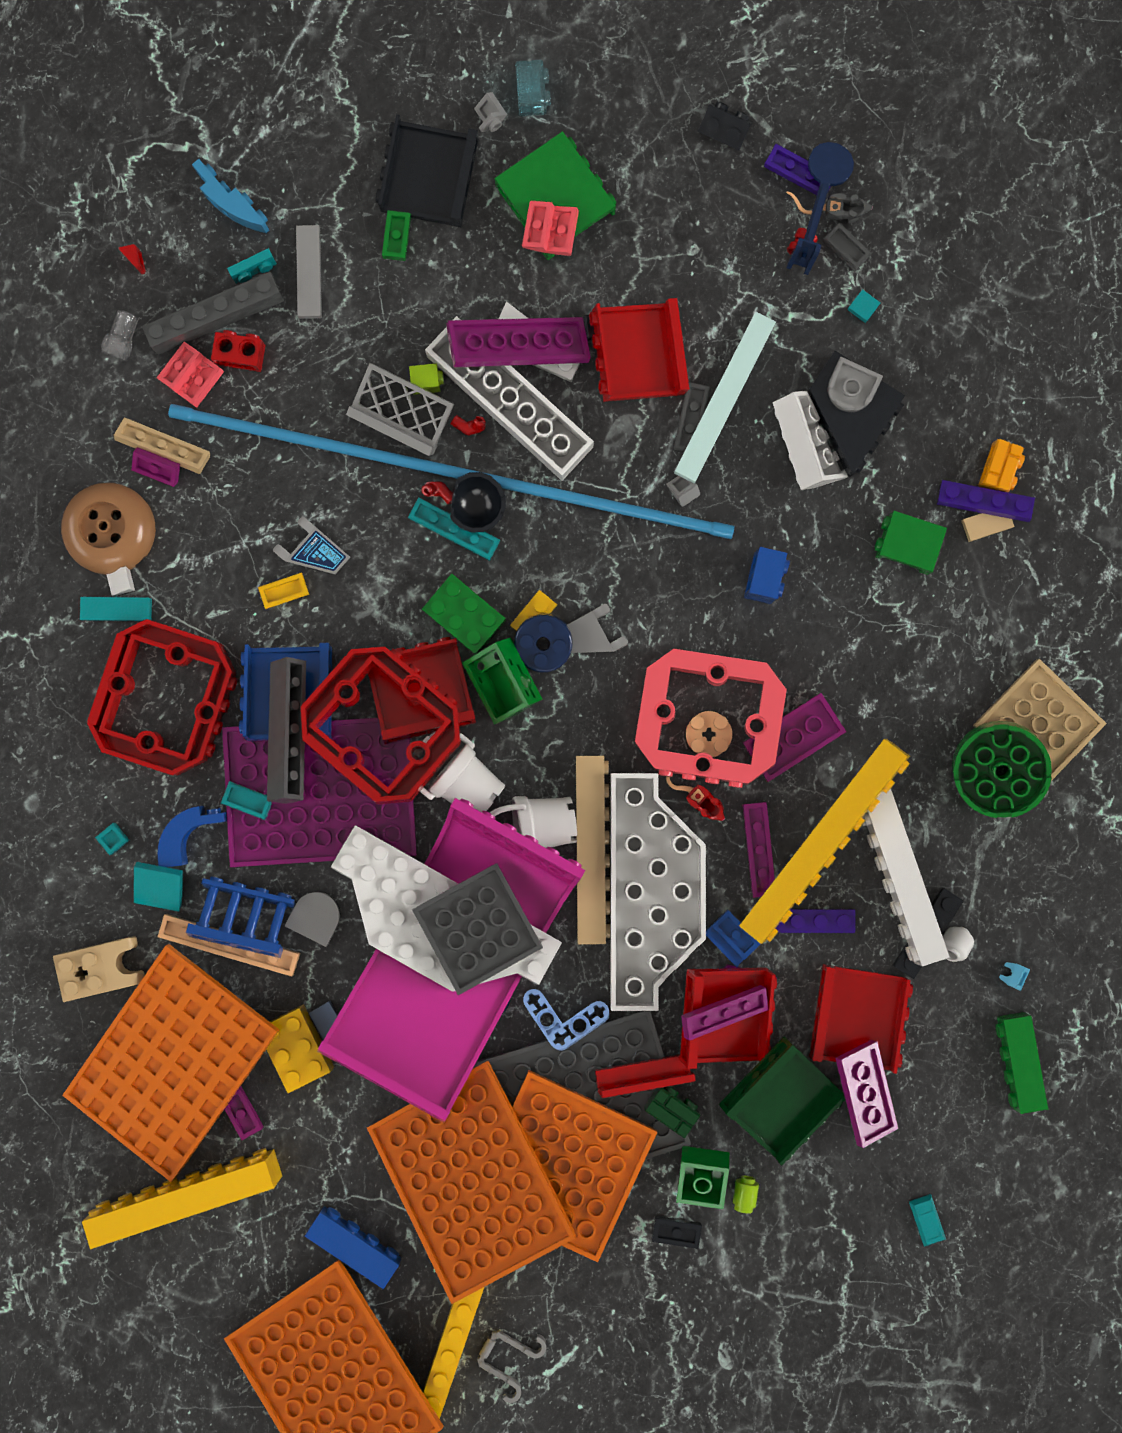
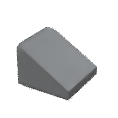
(683, 490)

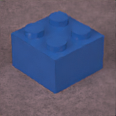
(766, 575)

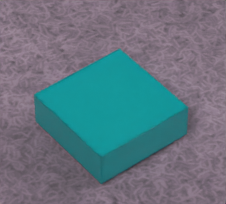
(864, 306)
(112, 838)

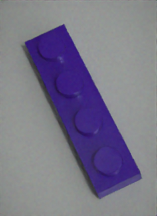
(986, 501)
(819, 921)

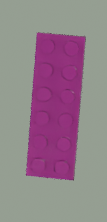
(518, 341)

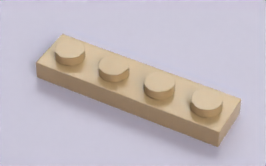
(161, 444)

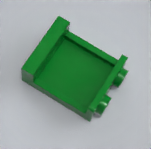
(910, 541)

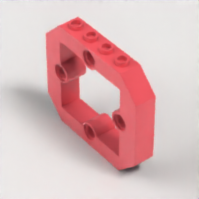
(769, 714)

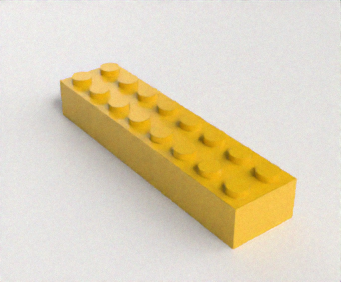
(182, 1198)

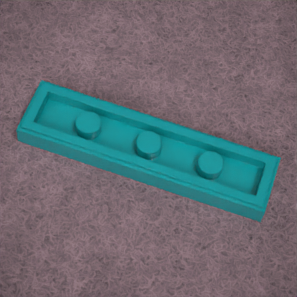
(441, 523)

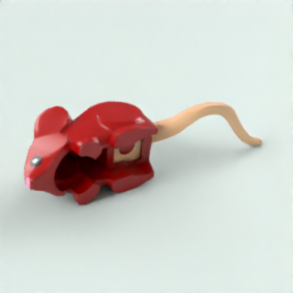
(702, 801)

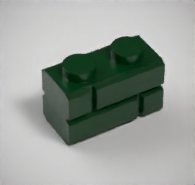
(672, 1110)

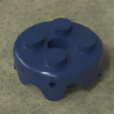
(555, 631)

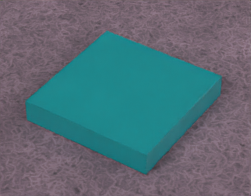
(158, 886)

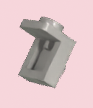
(490, 113)

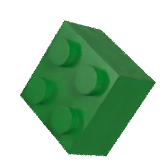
(703, 1177)

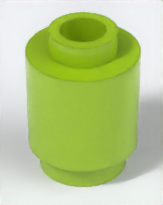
(745, 1194)

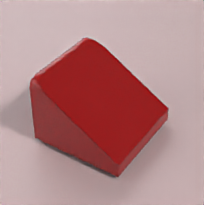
(134, 256)

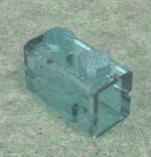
(531, 87)

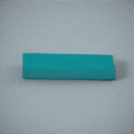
(115, 608)

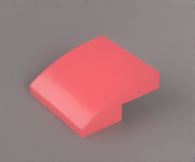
(550, 228)
(190, 374)

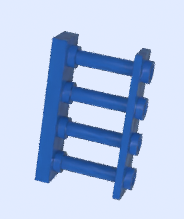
(247, 939)

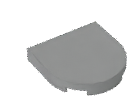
(852, 386)
(315, 917)

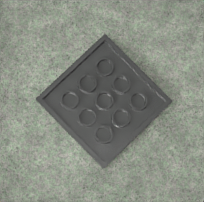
(477, 929)

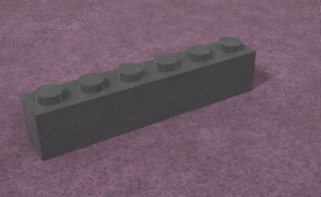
(213, 313)
(285, 740)

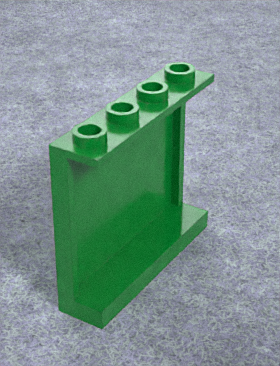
(556, 176)

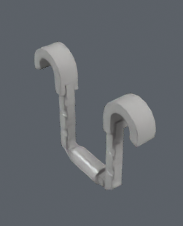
(488, 1346)

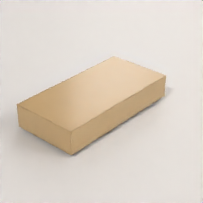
(985, 525)

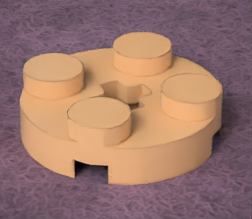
(718, 724)

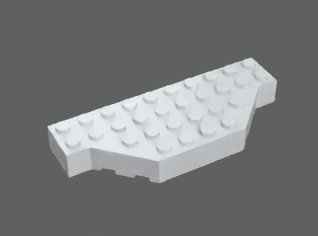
(391, 886)
(653, 892)

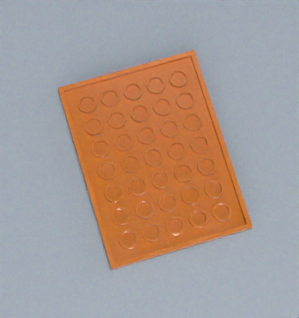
(472, 1186)
(329, 1363)

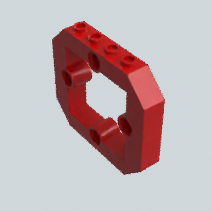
(348, 675)
(108, 698)

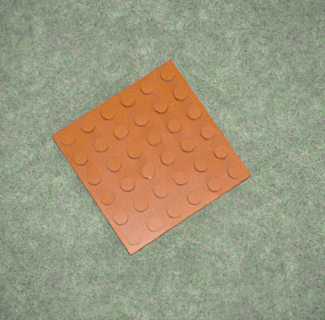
(586, 1154)

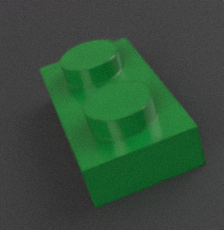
(396, 235)

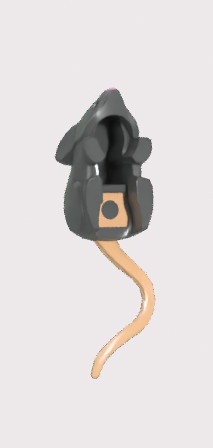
(840, 207)

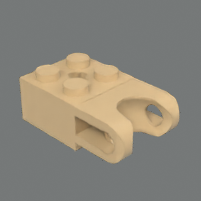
(103, 967)

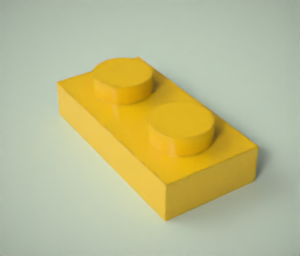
(538, 604)

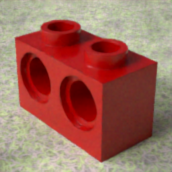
(236, 356)

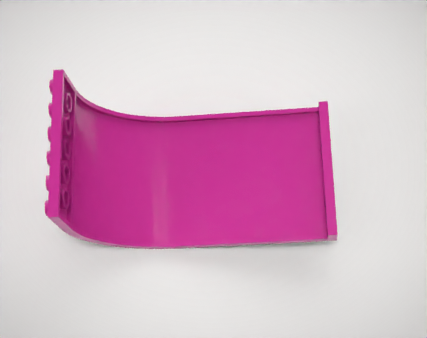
(412, 1030)

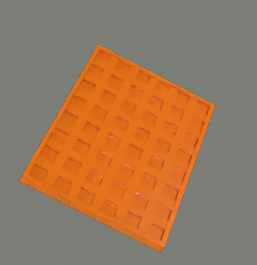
(170, 1062)

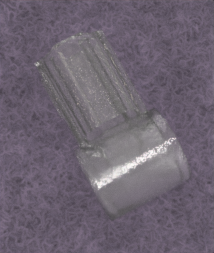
(119, 342)

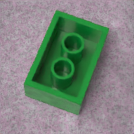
(464, 614)

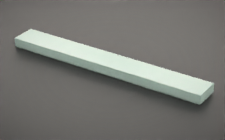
(724, 397)

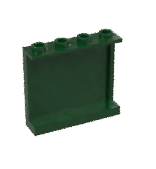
(782, 1100)

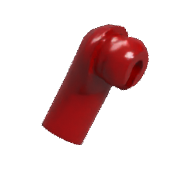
(471, 427)
(437, 488)

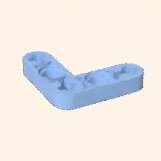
(557, 1026)

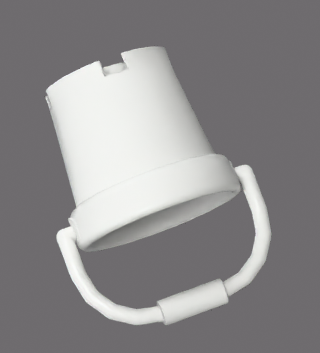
(464, 778)
(543, 819)

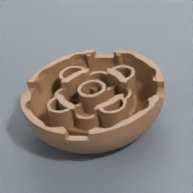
(134, 527)

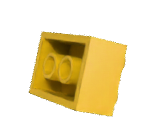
(296, 1048)

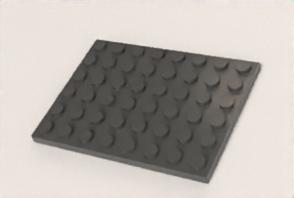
(611, 1044)

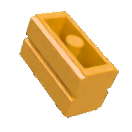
(1001, 466)

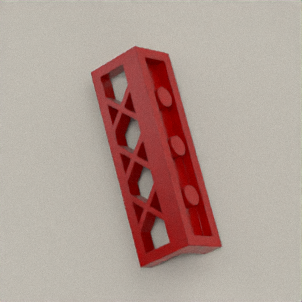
(642, 1076)

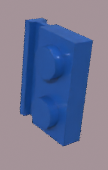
(731, 938)

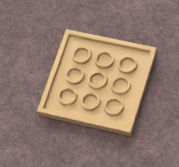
(1049, 711)

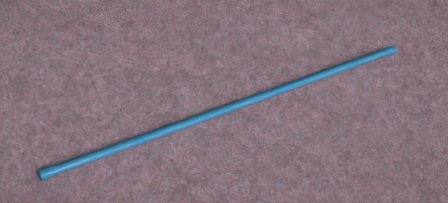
(189, 414)

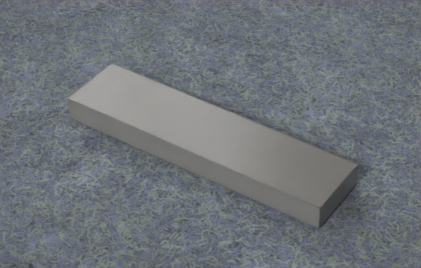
(308, 271)

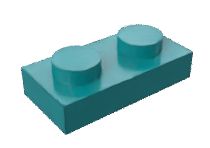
(244, 270)

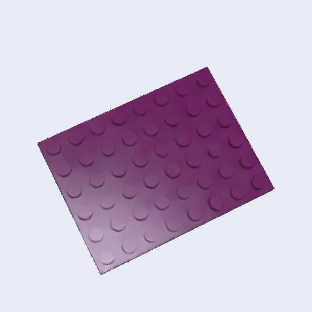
(331, 804)

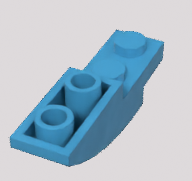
(230, 203)

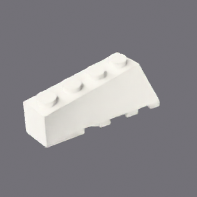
(807, 441)

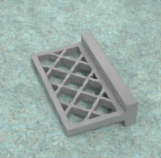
(390, 427)

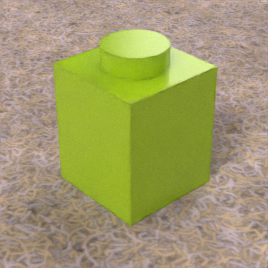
(427, 377)

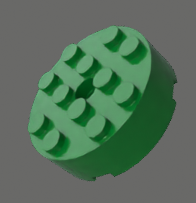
(997, 745)

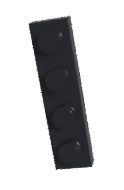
(944, 908)

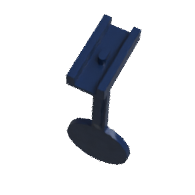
(830, 166)

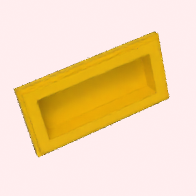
(283, 590)

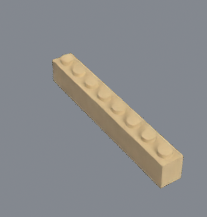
(591, 849)

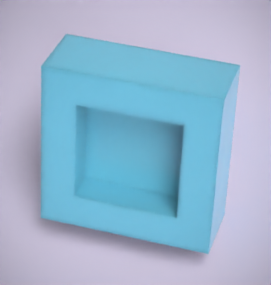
(1018, 975)

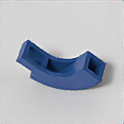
(176, 833)

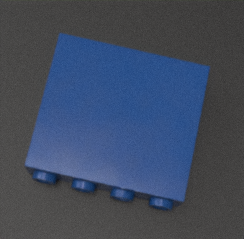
(257, 684)

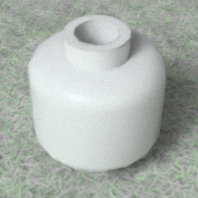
(958, 943)

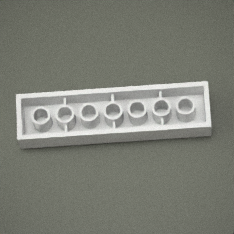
(518, 409)
(904, 883)

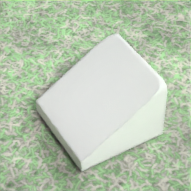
(120, 581)

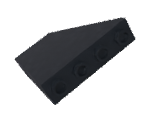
(854, 432)

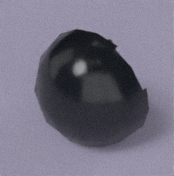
(477, 502)

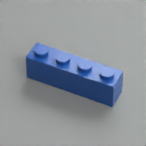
(353, 1246)

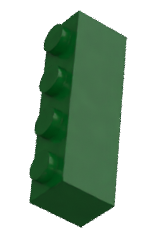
(1022, 1063)

